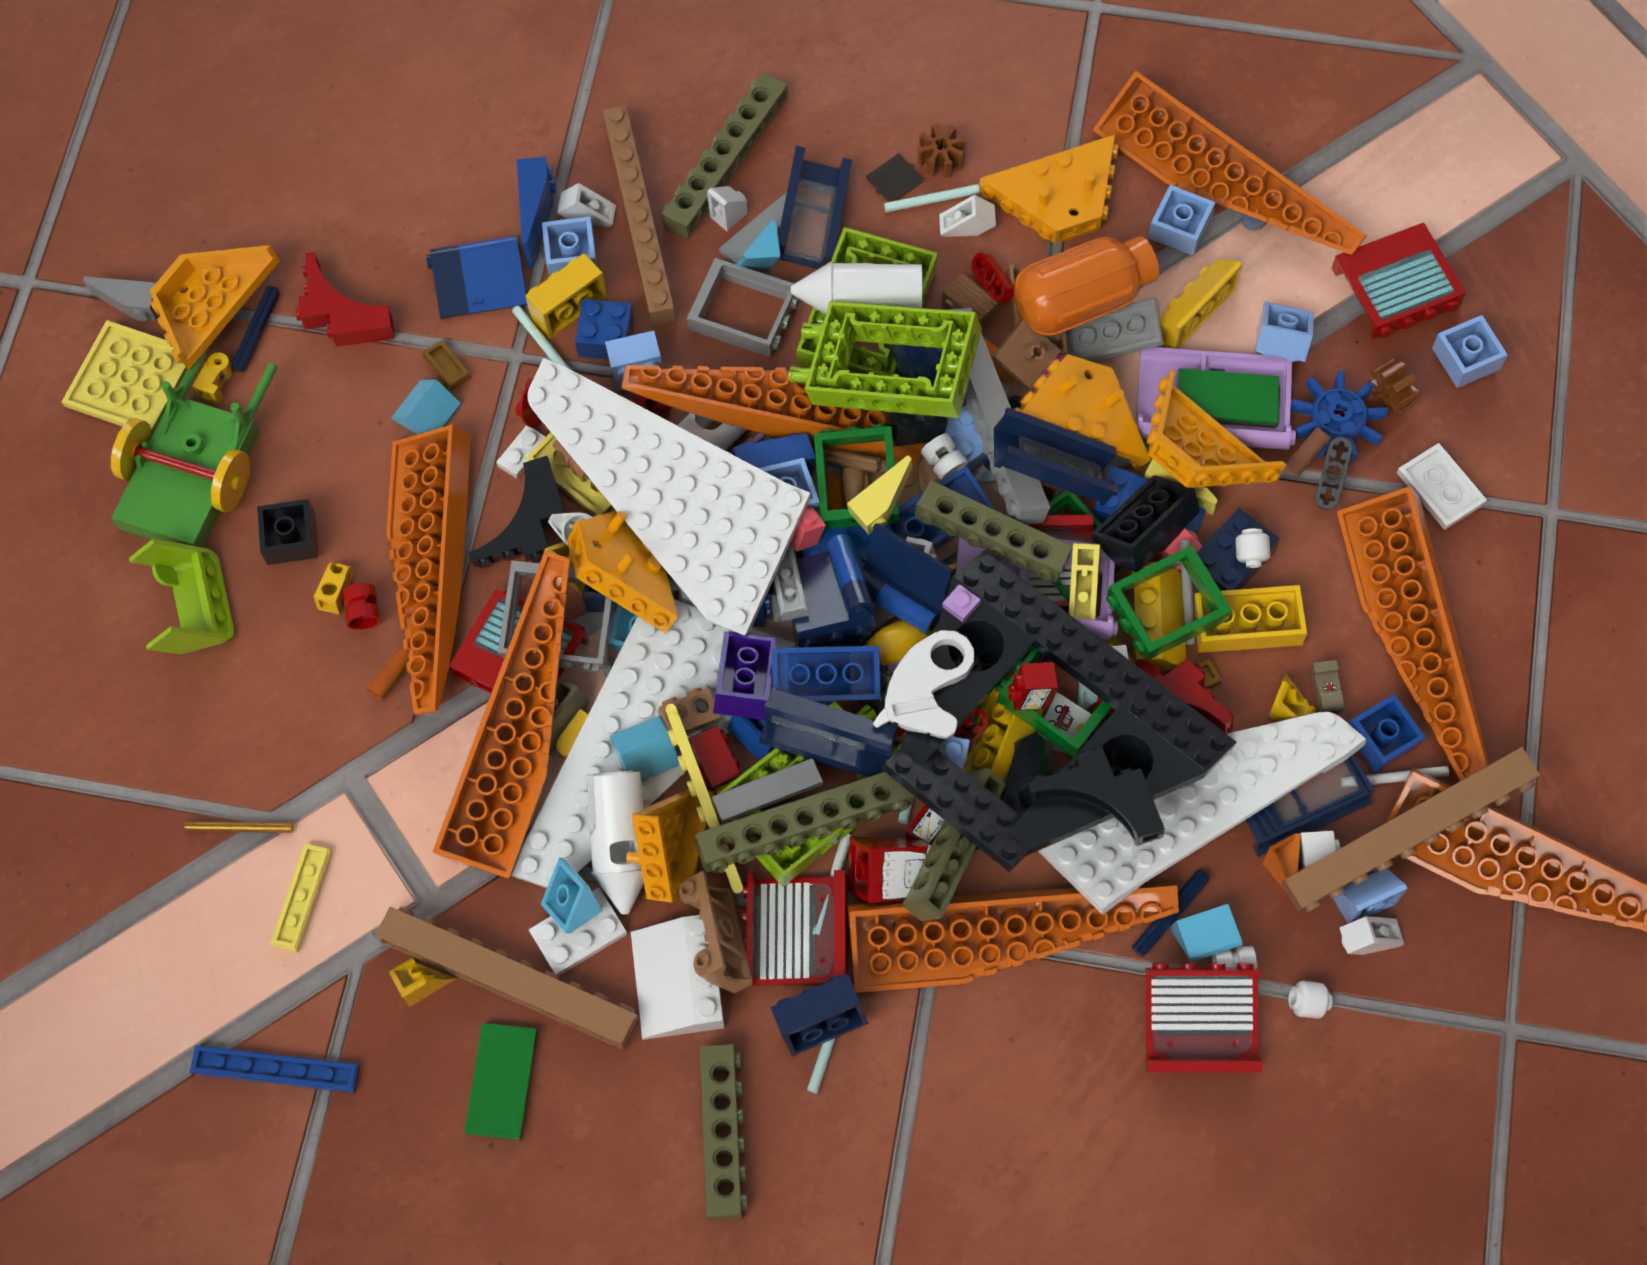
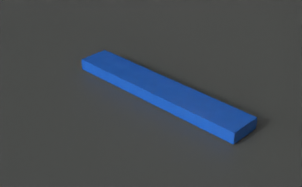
(274, 1069)

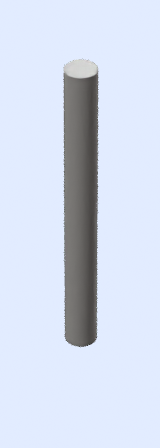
(1187, 588)

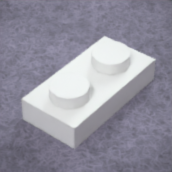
(516, 453)

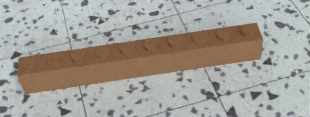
(639, 216)
(1411, 829)
(507, 977)

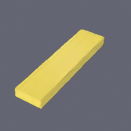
(301, 897)

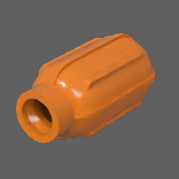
(1083, 283)

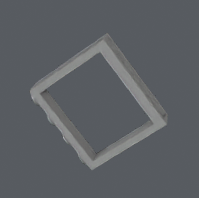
(528, 570)

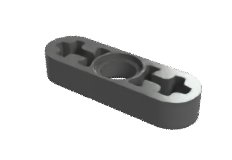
(1331, 453)

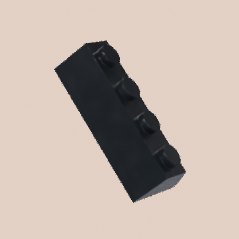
(1146, 522)

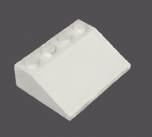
(668, 988)

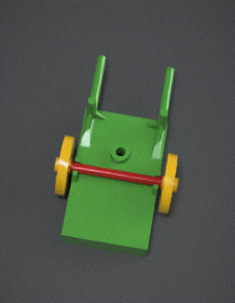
(179, 487)

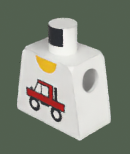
(1066, 717)

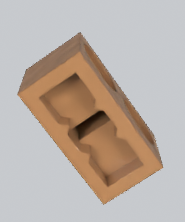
(692, 720)

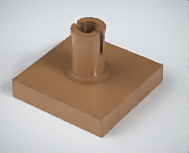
(1025, 354)

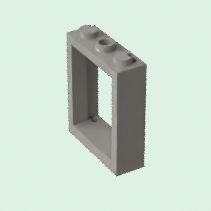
(752, 279)

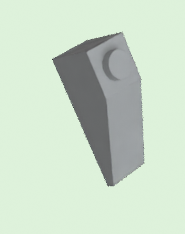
(125, 295)

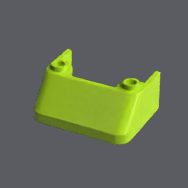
(198, 595)

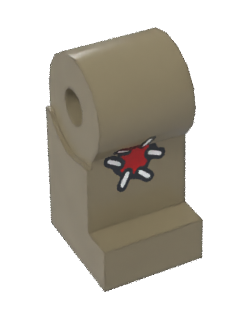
(1327, 686)

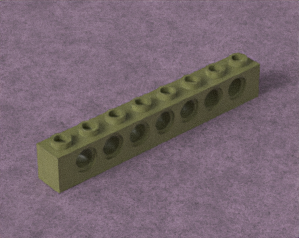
(765, 89)
(787, 816)

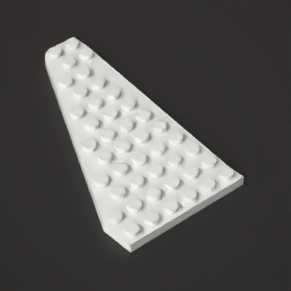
(692, 504)
(644, 675)
(1255, 773)

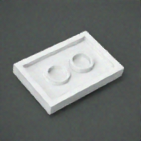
(1442, 486)
(568, 950)

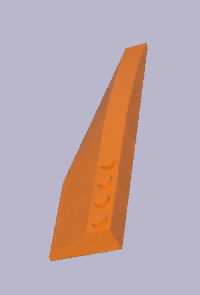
(1205, 161)
(756, 402)
(428, 551)
(1411, 614)
(514, 736)
(1524, 864)
(985, 934)

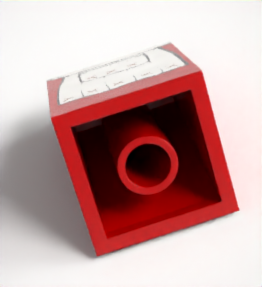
(884, 867)

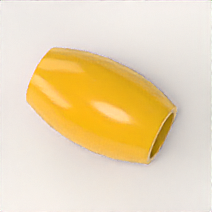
(895, 641)

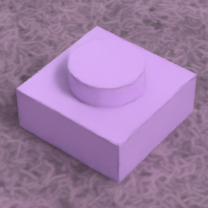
(961, 603)

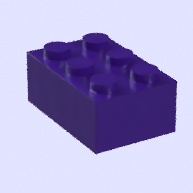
(744, 675)

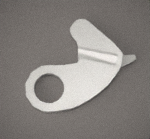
(910, 690)

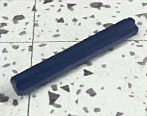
(255, 329)
(1159, 926)

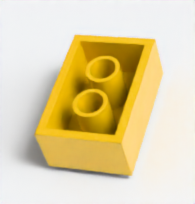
(559, 299)

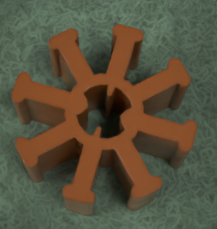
(941, 150)
(1394, 387)

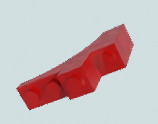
(345, 319)
(1188, 684)

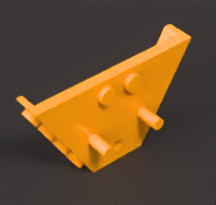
(1051, 187)
(217, 289)
(1088, 402)
(1198, 447)
(622, 568)
(667, 844)

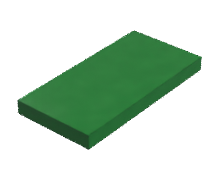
(1232, 395)
(501, 1082)

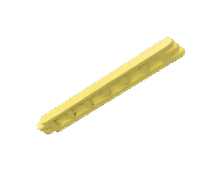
(697, 786)

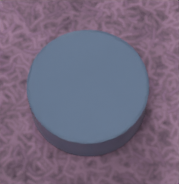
(1252, 223)

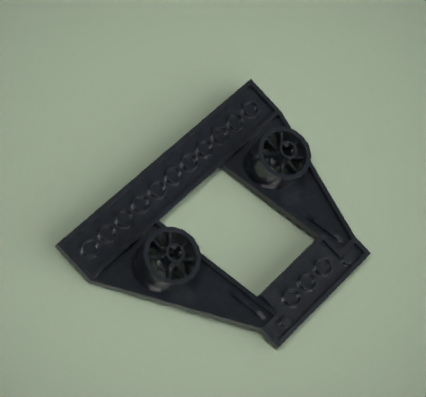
(1146, 731)

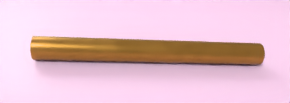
(252, 827)

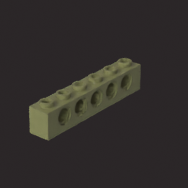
(987, 519)
(945, 862)
(713, 1060)

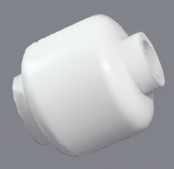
(1252, 547)
(1309, 999)

